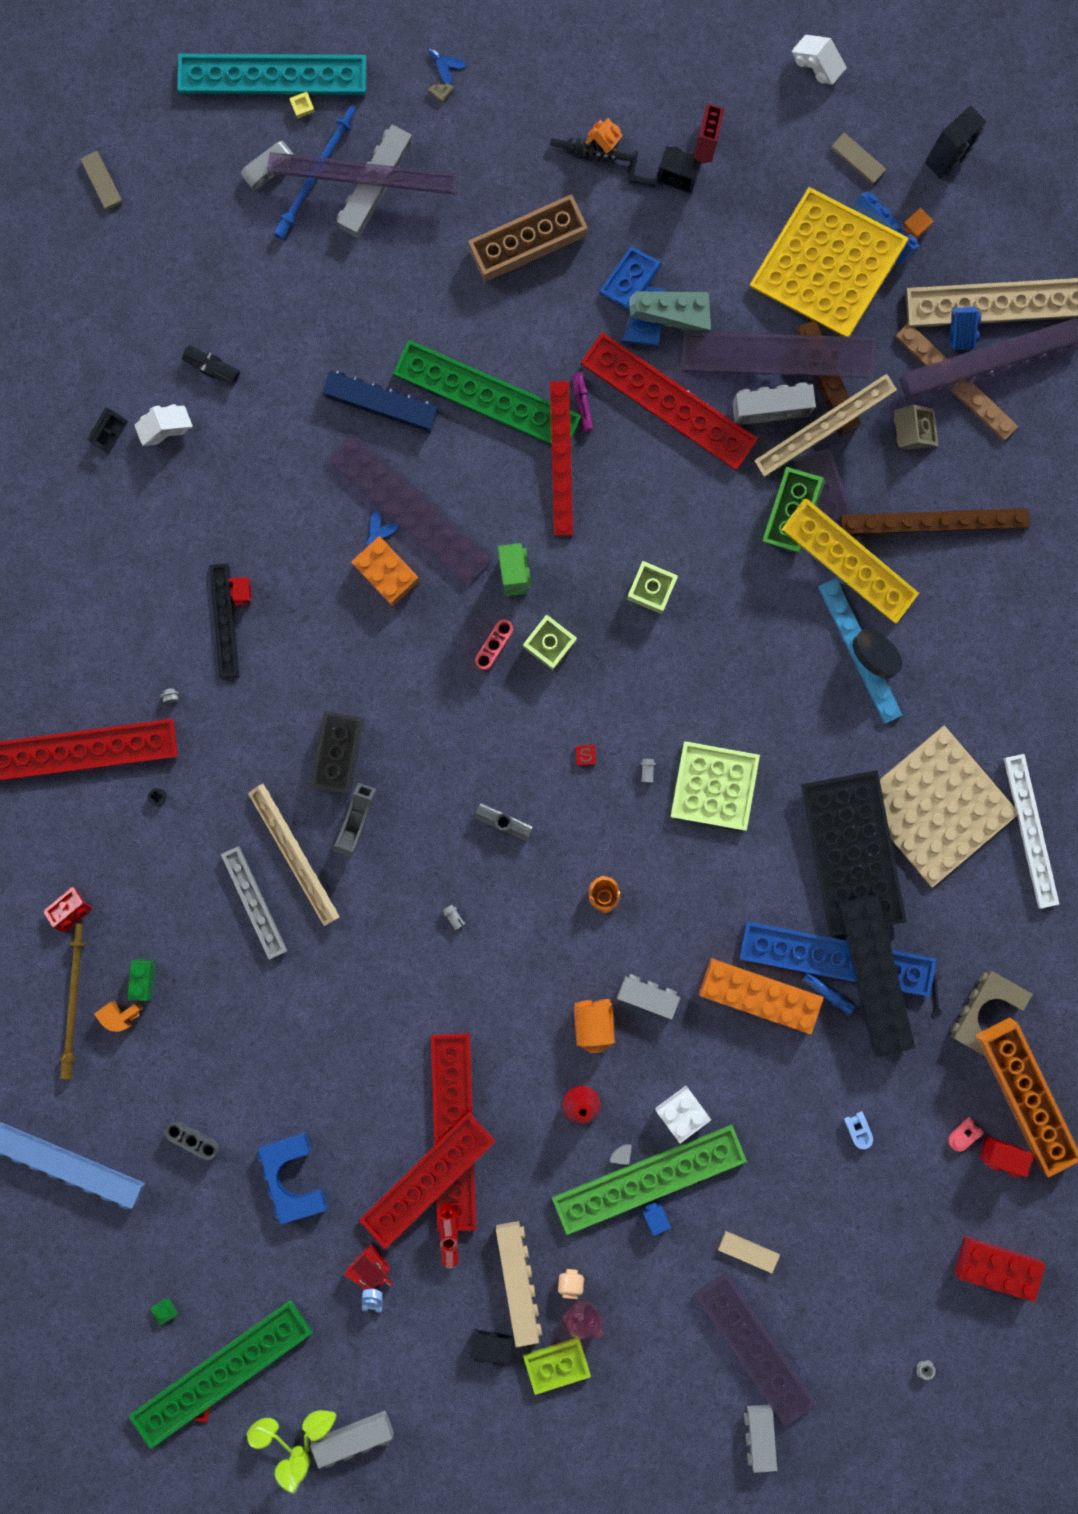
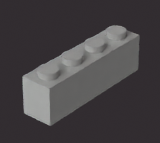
(352, 1439)

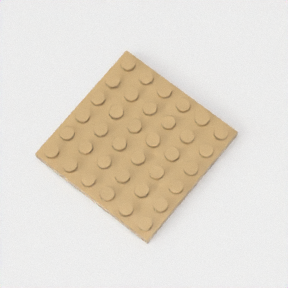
(942, 806)

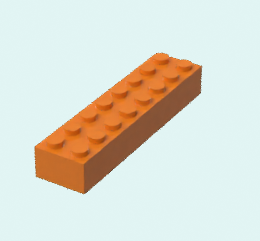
(1028, 1096)

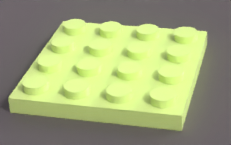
(715, 786)

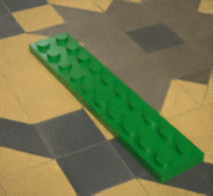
(478, 391)
(220, 1374)

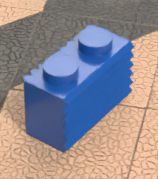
(964, 328)

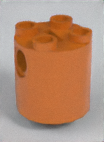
(594, 1025)

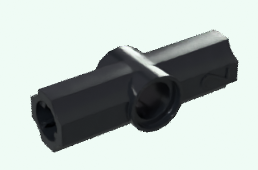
(211, 365)

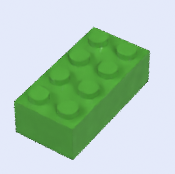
(793, 490)
(514, 569)

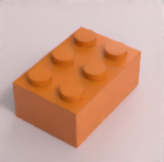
(385, 571)

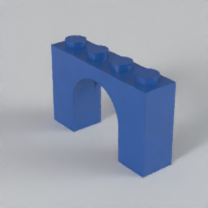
(288, 1205)

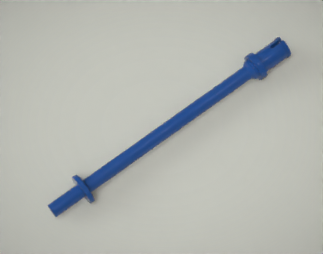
(287, 219)

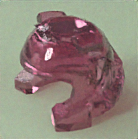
(583, 1320)

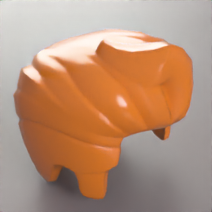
(604, 894)

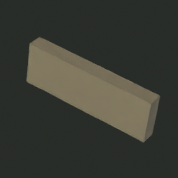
(858, 158)
(101, 180)

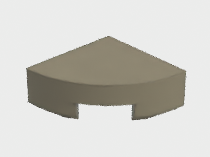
(441, 92)

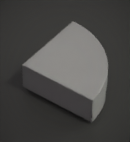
(621, 1155)

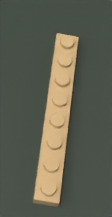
(826, 425)
(293, 854)

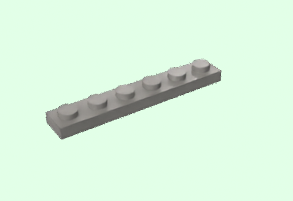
(254, 902)

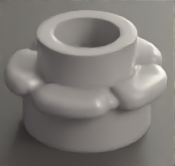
(169, 696)
(929, 1374)

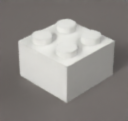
(682, 1114)

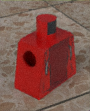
(370, 1270)

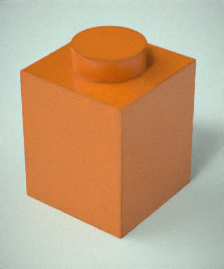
(918, 223)

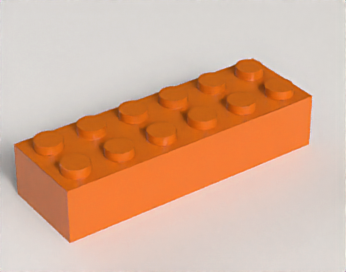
(760, 996)

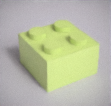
(652, 587)
(549, 642)

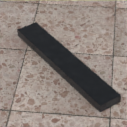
(224, 621)

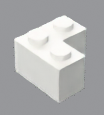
(821, 56)
(162, 423)

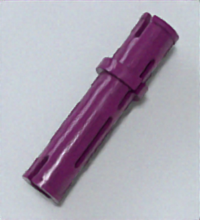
(578, 380)

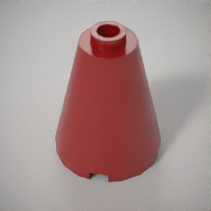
(581, 1098)

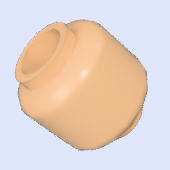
(571, 1284)

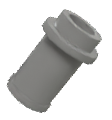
(647, 770)
(454, 918)

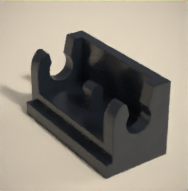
(107, 430)

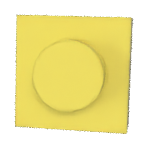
(302, 105)

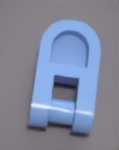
(861, 1137)
(372, 1300)

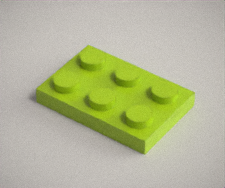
(556, 1365)

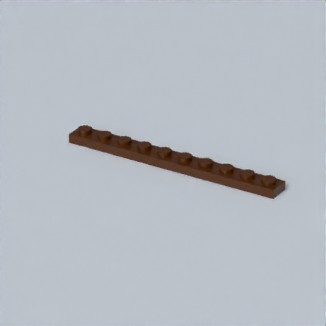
(935, 521)

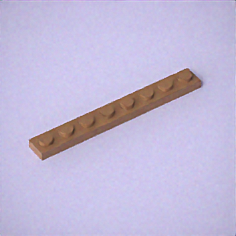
(967, 393)

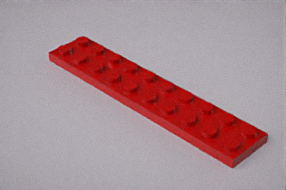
(668, 401)
(88, 749)
(450, 1104)

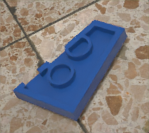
(641, 331)

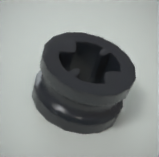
(153, 801)

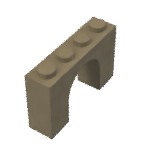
(990, 987)

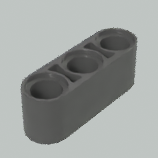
(183, 1141)

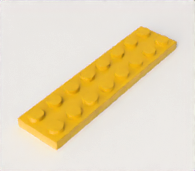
(850, 561)

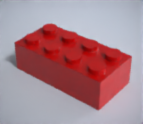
(999, 1269)

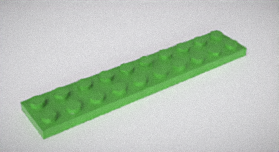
(649, 1179)

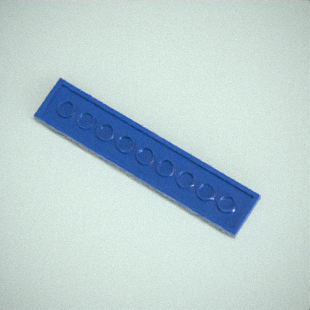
(826, 956)

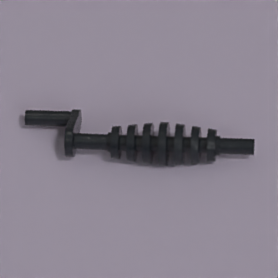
(614, 154)

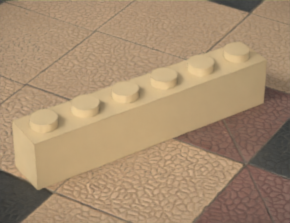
(517, 1283)

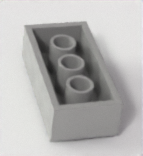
(773, 404)

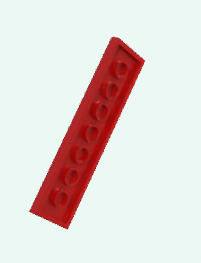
(427, 1180)

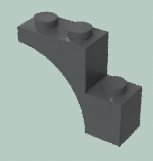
(355, 820)

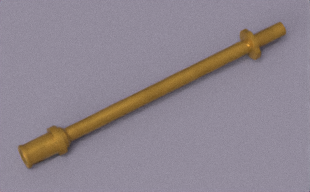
(67, 1057)

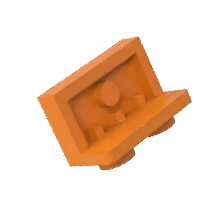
(605, 134)

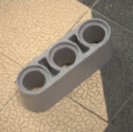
(256, 171)

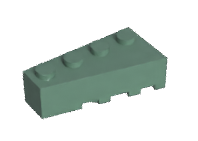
(673, 309)

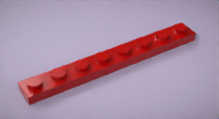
(561, 458)

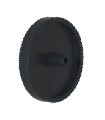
(877, 654)

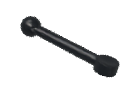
(937, 1011)

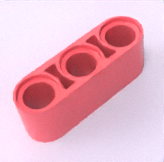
(495, 635)

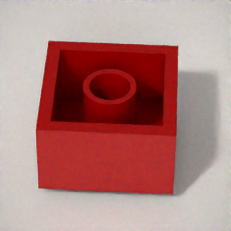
(1006, 1156)

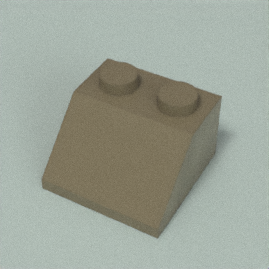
(915, 427)

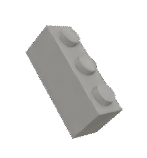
(648, 996)
(760, 1438)

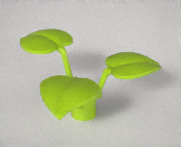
(292, 1471)

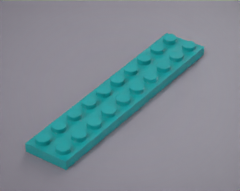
(272, 74)

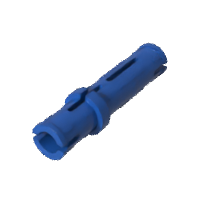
(835, 998)

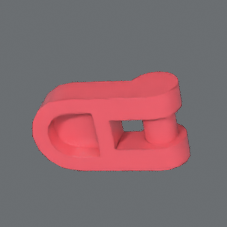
(959, 1140)

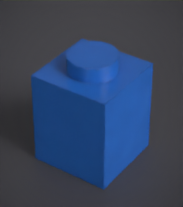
(656, 1218)

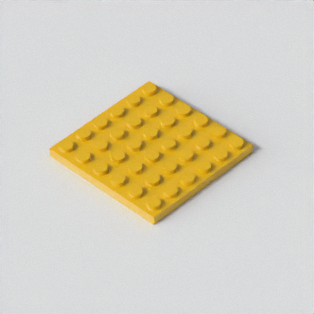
(828, 262)

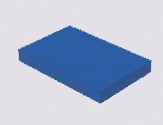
(631, 275)

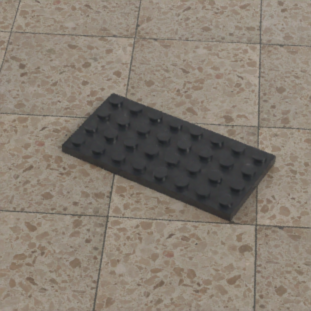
(852, 845)

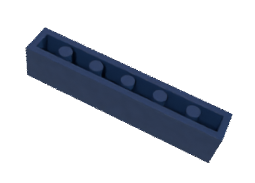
(380, 401)

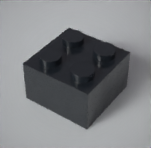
(678, 169)

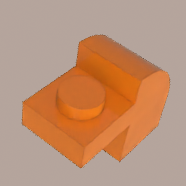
(114, 1019)

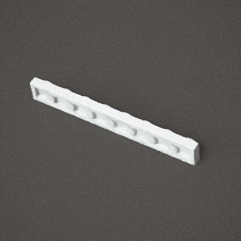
(1031, 831)

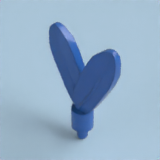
(444, 62)
(376, 531)

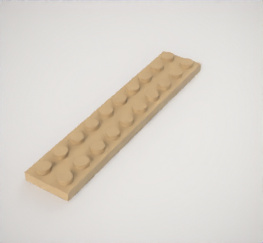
(995, 301)

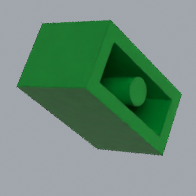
(141, 979)

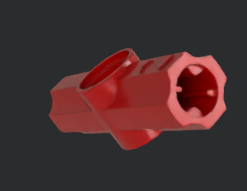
(448, 1238)

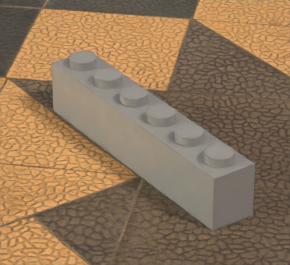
(366, 198)

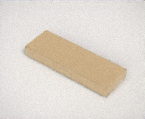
(748, 1252)

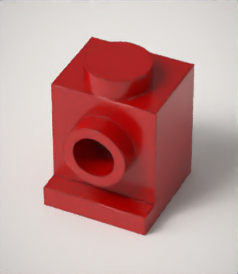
(241, 591)

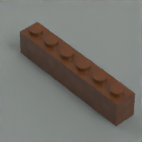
(831, 388)

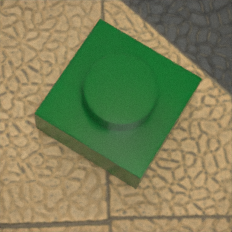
(164, 1311)

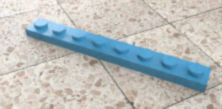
(849, 629)

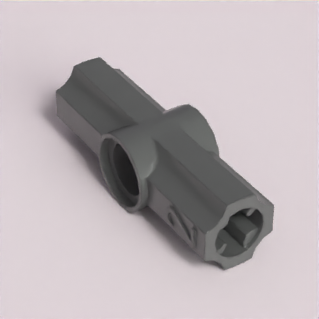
(491, 816)

